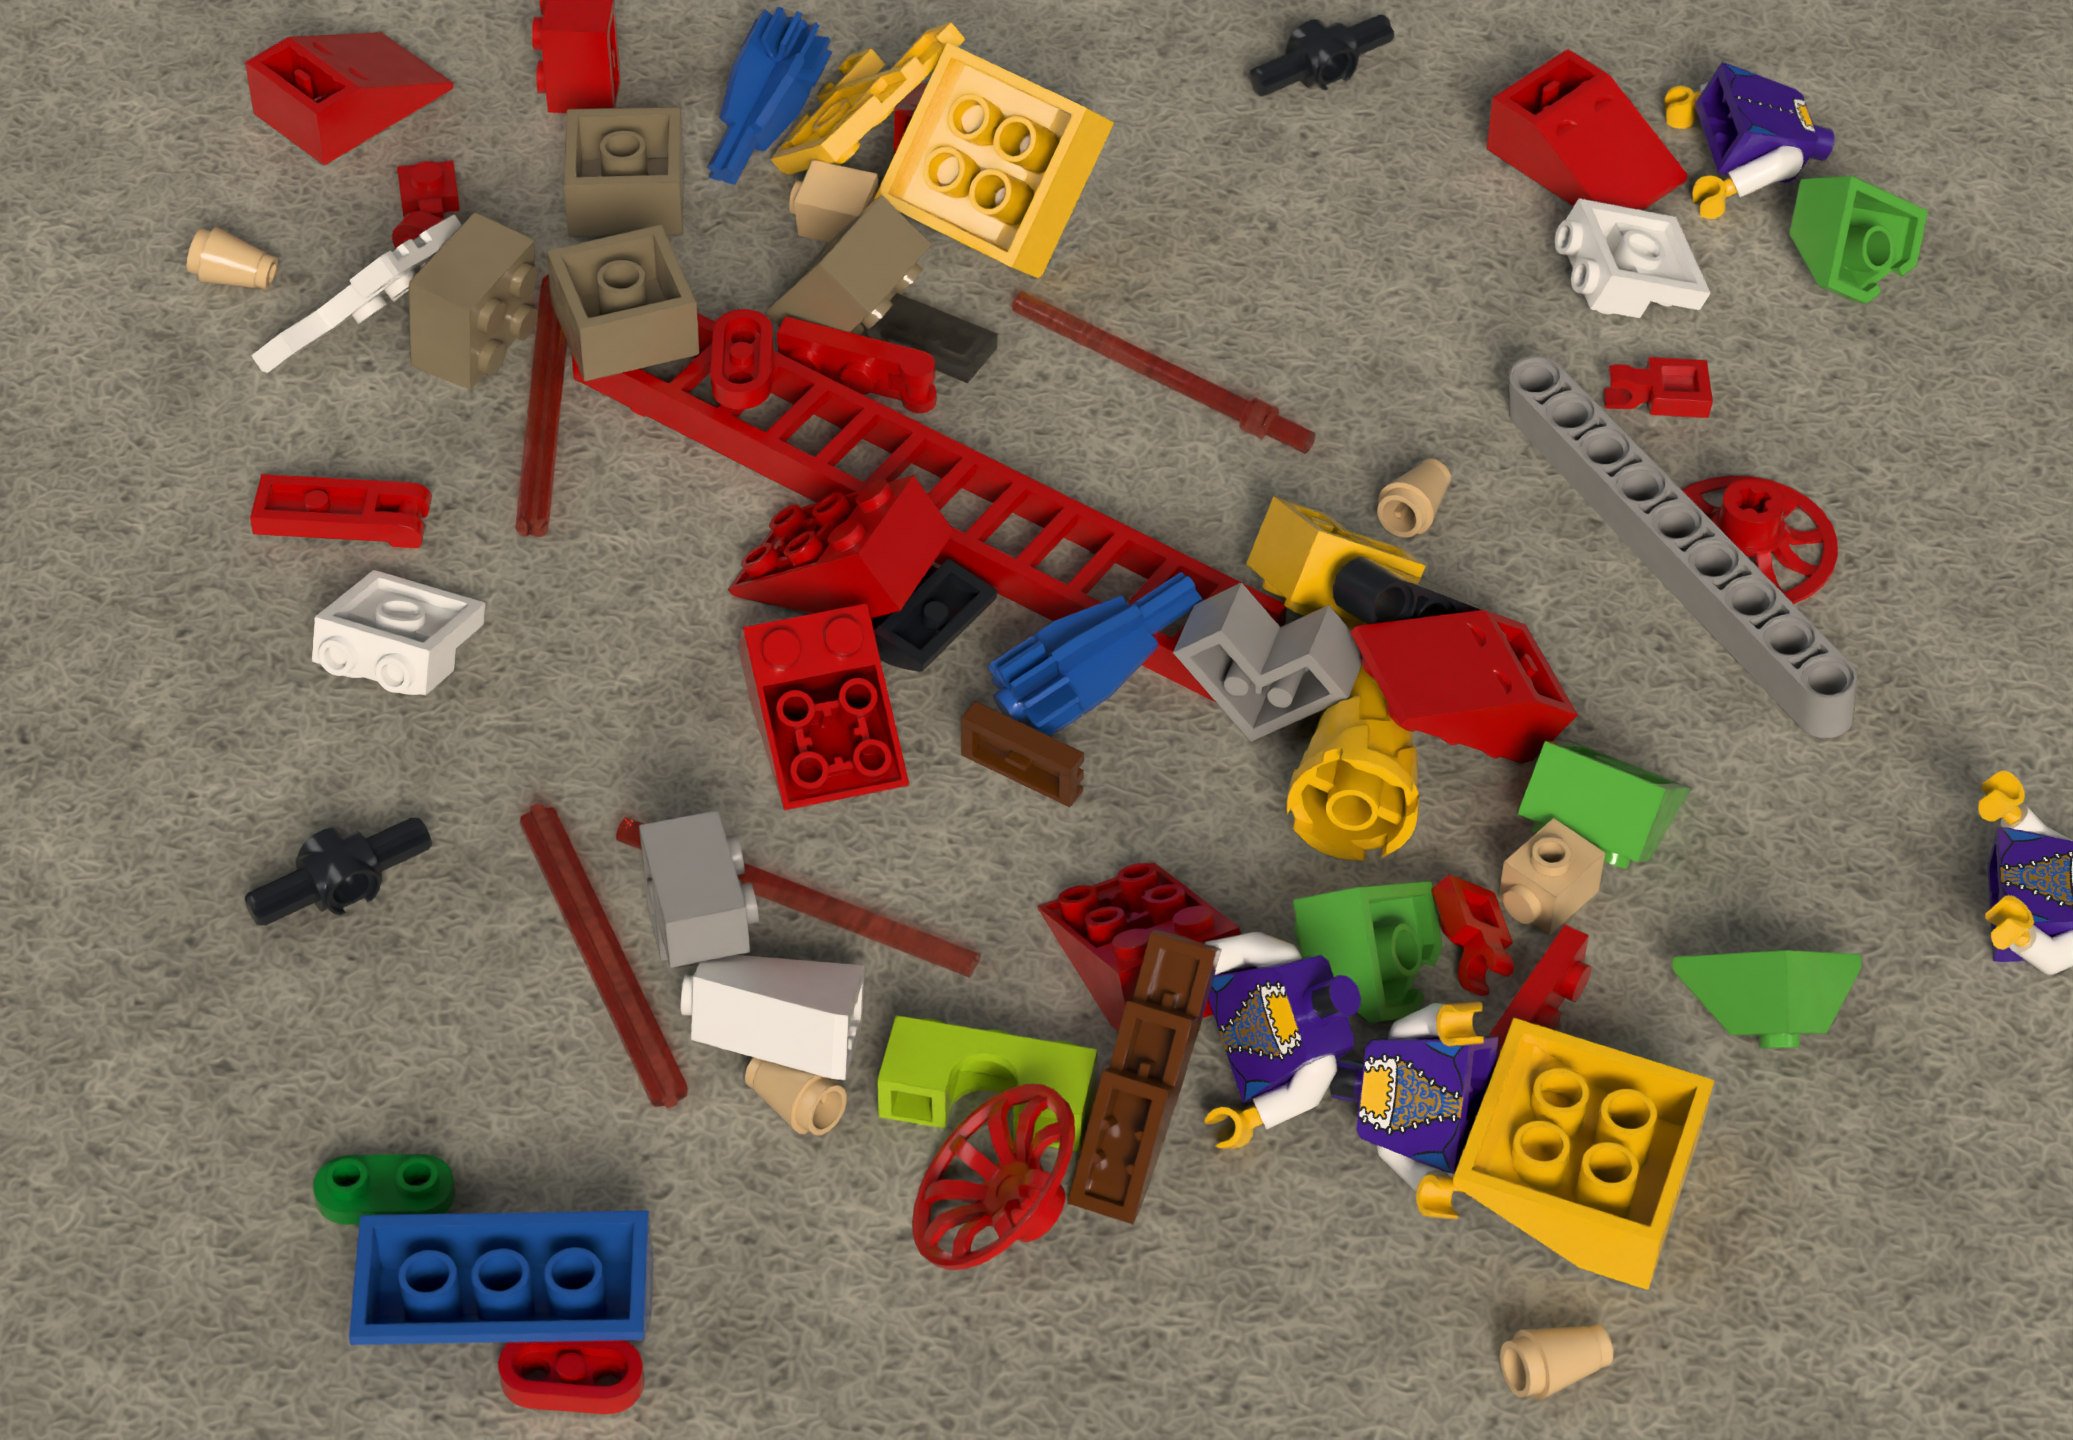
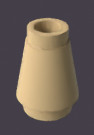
(228, 260)
(1413, 499)
(798, 1095)
(1553, 1358)

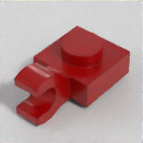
(428, 188)
(1667, 385)
(1476, 923)

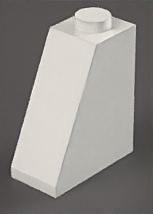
(778, 1010)

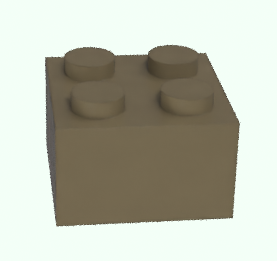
(623, 170)
(856, 272)
(472, 302)
(623, 302)

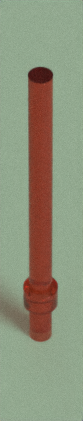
(1254, 415)
(841, 913)

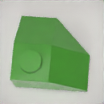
(1855, 234)
(1376, 940)
(1771, 991)

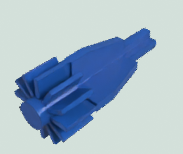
(767, 88)
(1085, 656)

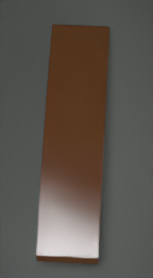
(1144, 1076)

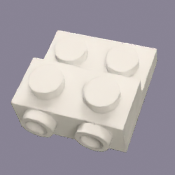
(1629, 259)
(395, 633)

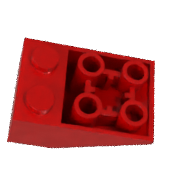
(577, 53)
(339, 89)
(1581, 136)
(847, 550)
(1467, 681)
(822, 706)
(1110, 924)

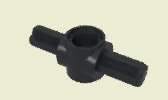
(1321, 54)
(337, 870)

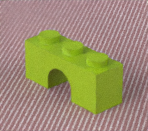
(938, 1063)

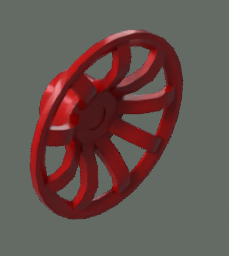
(1754, 521)
(1015, 1192)

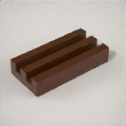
(1022, 754)

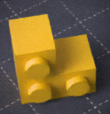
(1305, 550)

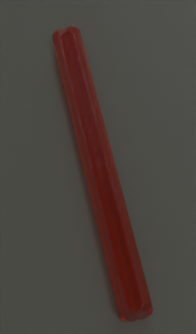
(542, 421)
(604, 957)

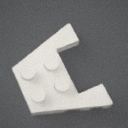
(363, 297)

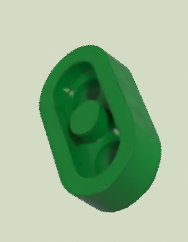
(382, 1186)

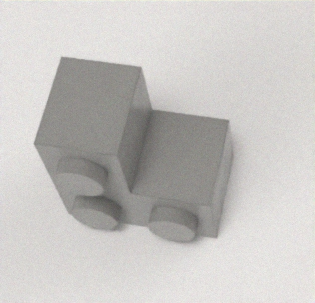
(1265, 671)
(694, 889)

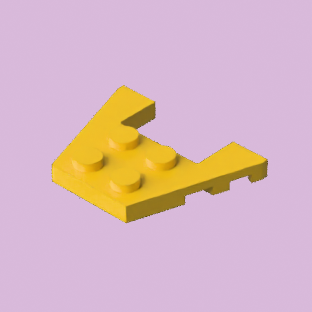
(860, 102)

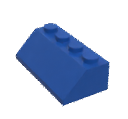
(502, 1278)

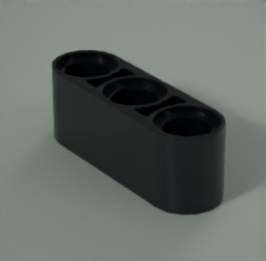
(1387, 594)

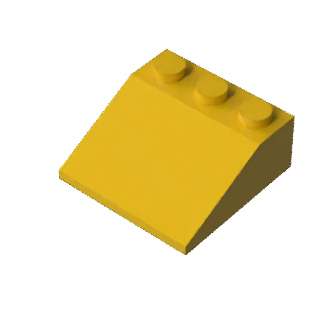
(994, 160)
(1585, 1148)

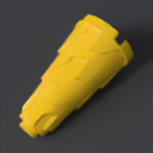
(1356, 779)

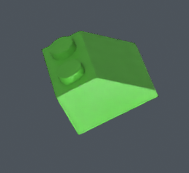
(1602, 800)

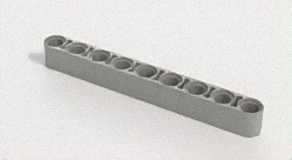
(1684, 549)

